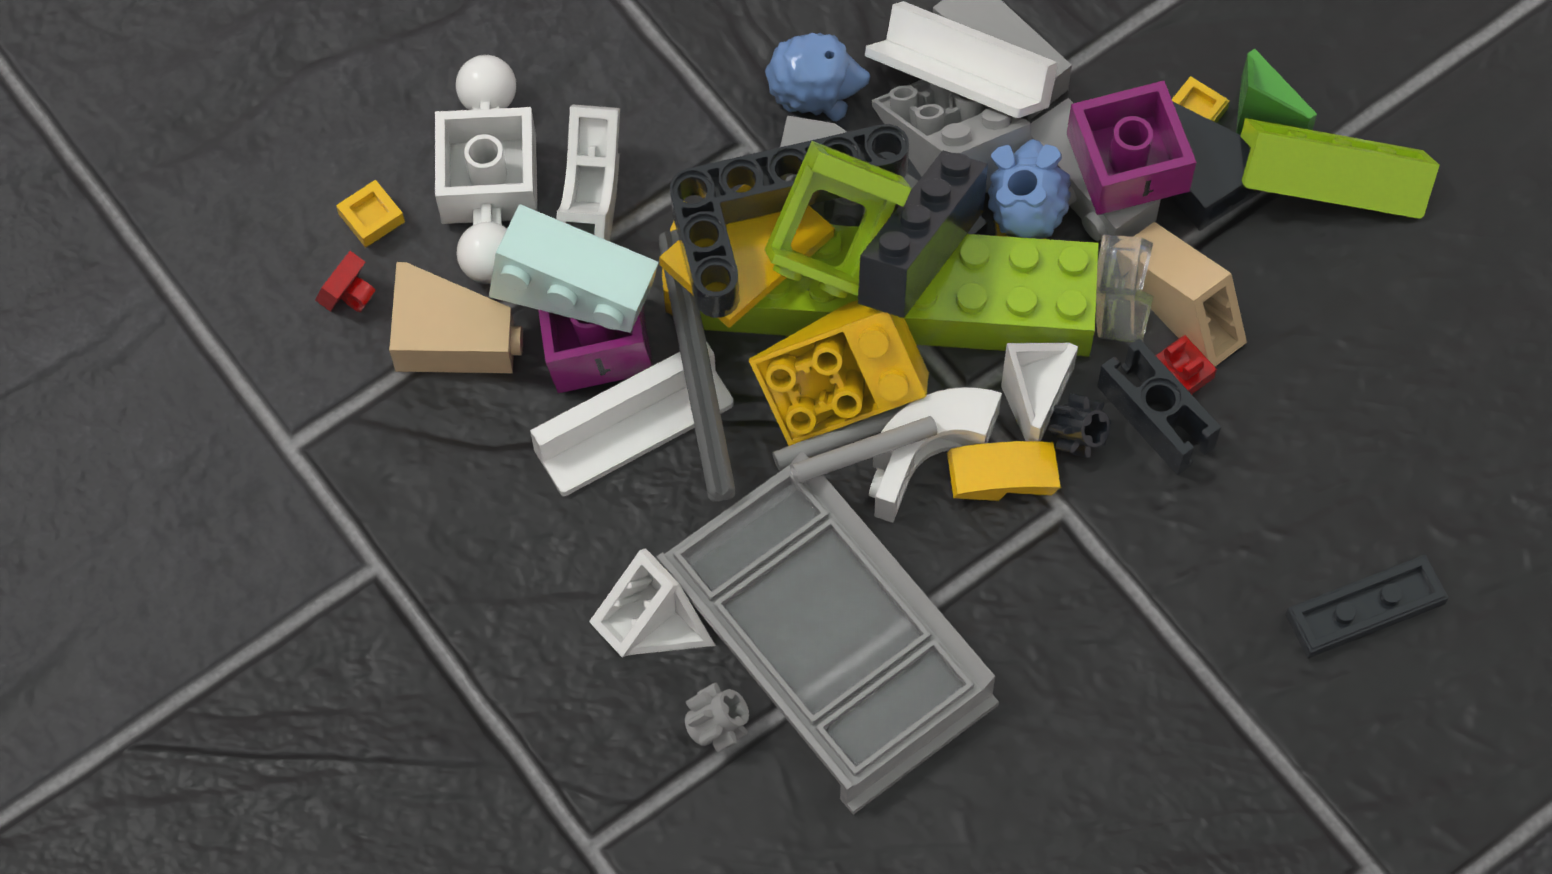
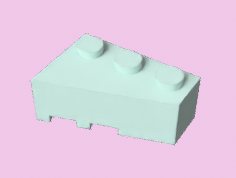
(570, 272)

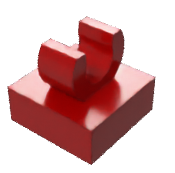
(346, 285)
(1187, 364)

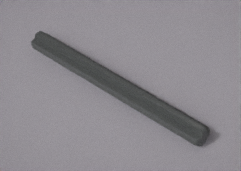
(699, 385)

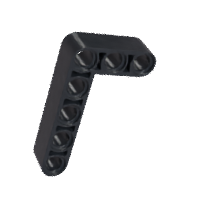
(766, 196)

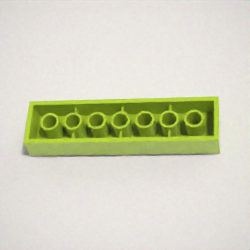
(980, 298)

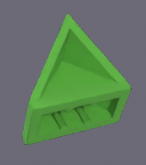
(1269, 97)

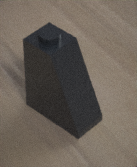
(1218, 171)

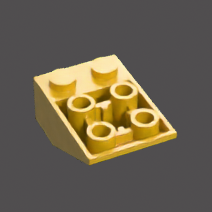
(840, 371)

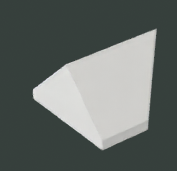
(1035, 382)
(649, 612)

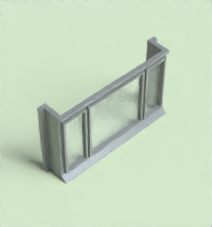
(833, 632)

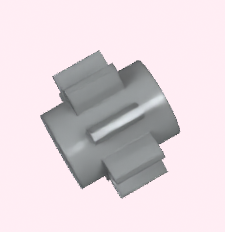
(716, 717)

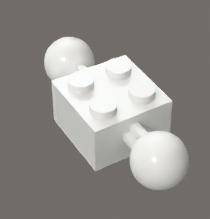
(484, 162)

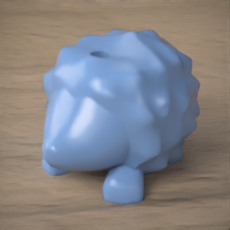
(814, 75)
(1028, 190)

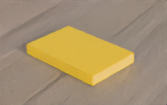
(754, 267)

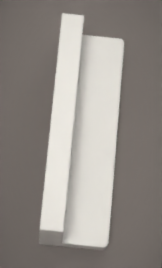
(965, 61)
(620, 424)

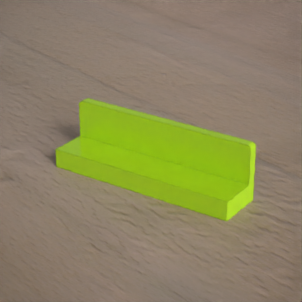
(1337, 169)

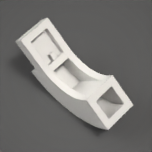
(591, 170)
(961, 418)

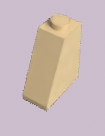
(1193, 295)
(449, 327)

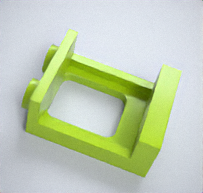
(848, 178)

